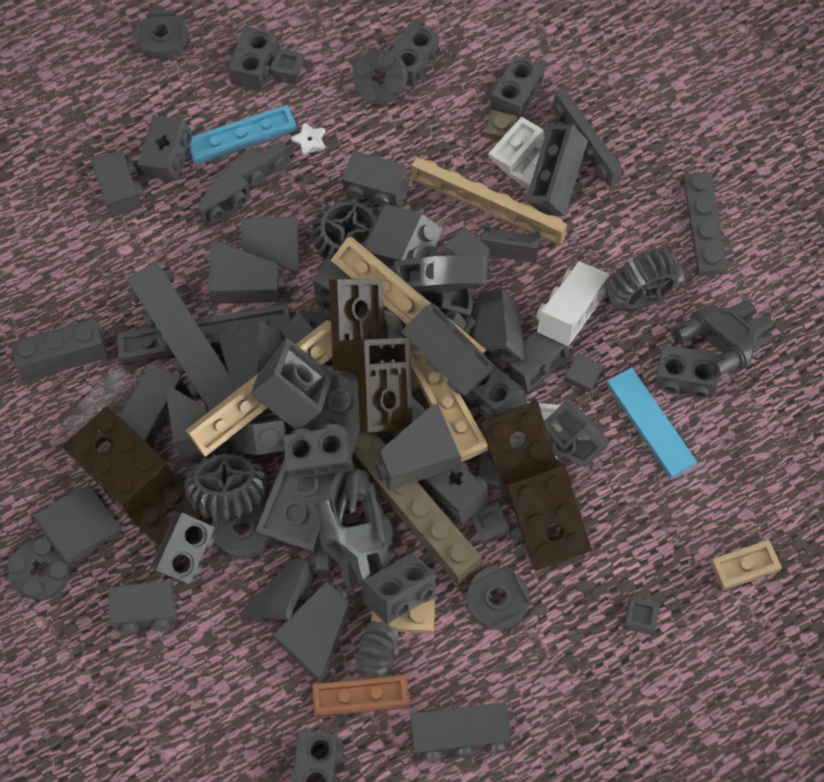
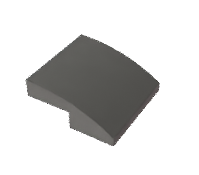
(77, 524)

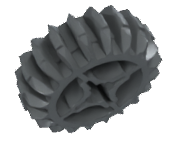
(339, 220)
(644, 280)
(225, 486)

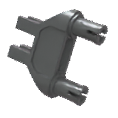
(729, 331)
(355, 547)

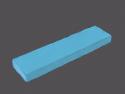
(241, 134)
(651, 423)

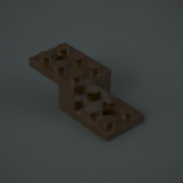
(379, 361)
(131, 475)
(535, 486)

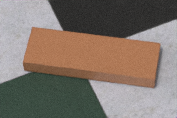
(360, 695)

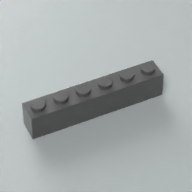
(181, 335)

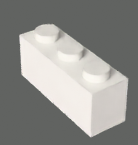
(572, 303)

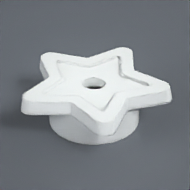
(312, 145)

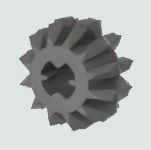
(377, 648)

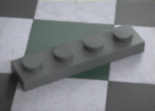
(596, 151)
(704, 224)

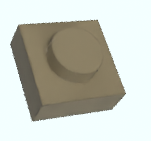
(499, 124)

